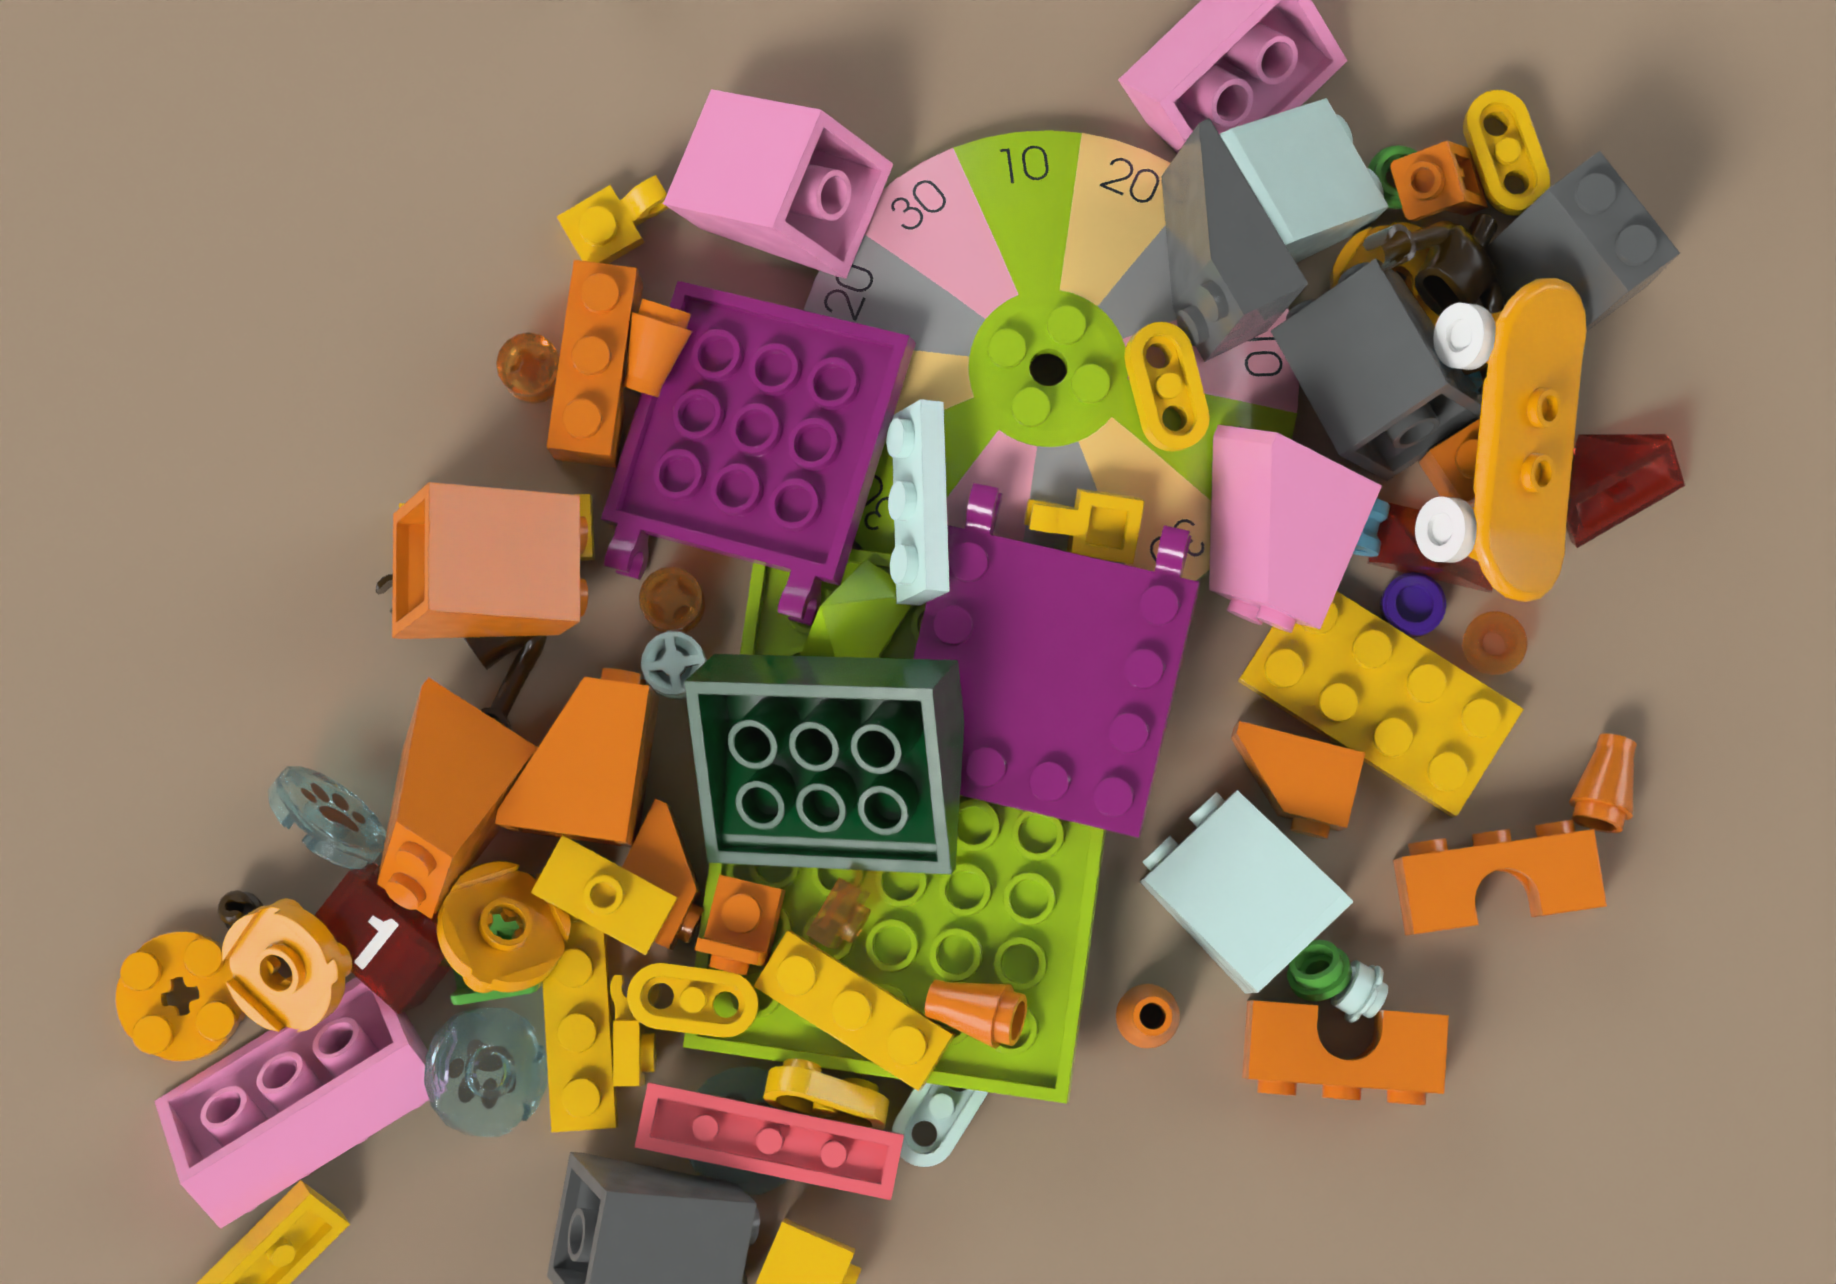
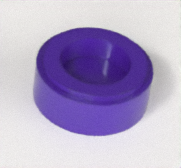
(1413, 604)

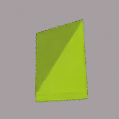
(857, 617)

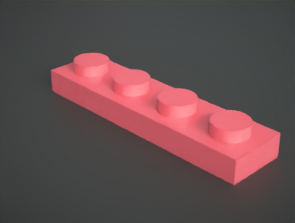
(769, 1141)

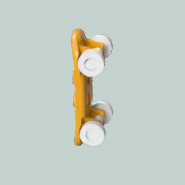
(1522, 439)

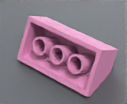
(292, 1103)

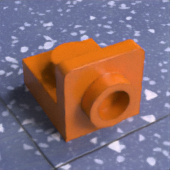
(1438, 181)
(741, 924)

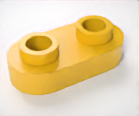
(1506, 155)
(1172, 386)
(693, 1000)
(805, 1090)

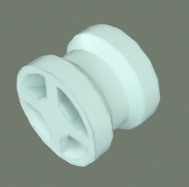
(672, 654)

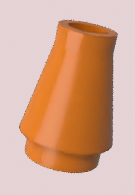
(654, 345)
(1606, 786)
(979, 1010)
(1129, 1016)

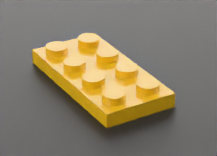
(1385, 698)

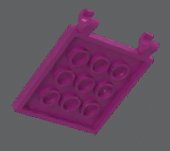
(759, 441)
(1060, 669)

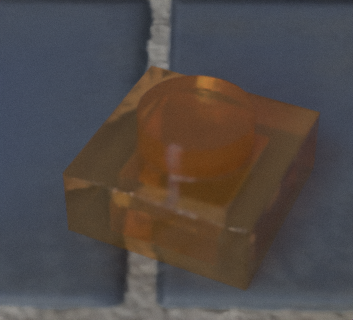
(841, 915)

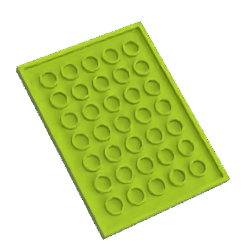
(1006, 915)

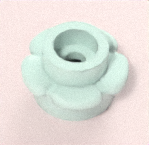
(1363, 993)

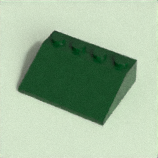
(828, 761)

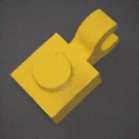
(605, 227)
(1097, 525)
(632, 1048)

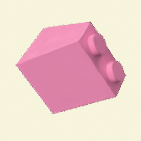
(779, 180)
(1281, 526)

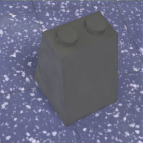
(1588, 235)
(1375, 372)
(649, 1226)

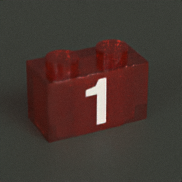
(389, 945)

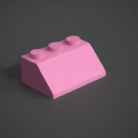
(1232, 66)

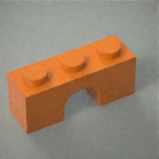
(592, 364)
(1555, 868)
(1402, 1057)

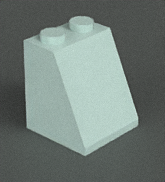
(1307, 176)
(1243, 890)

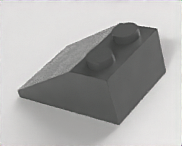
(1223, 251)

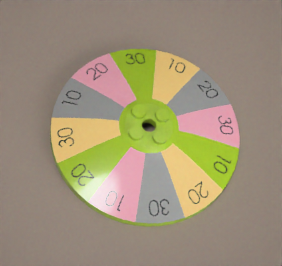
(1026, 255)

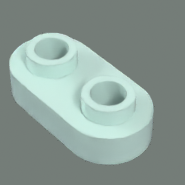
(947, 1110)

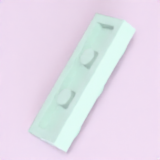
(919, 503)

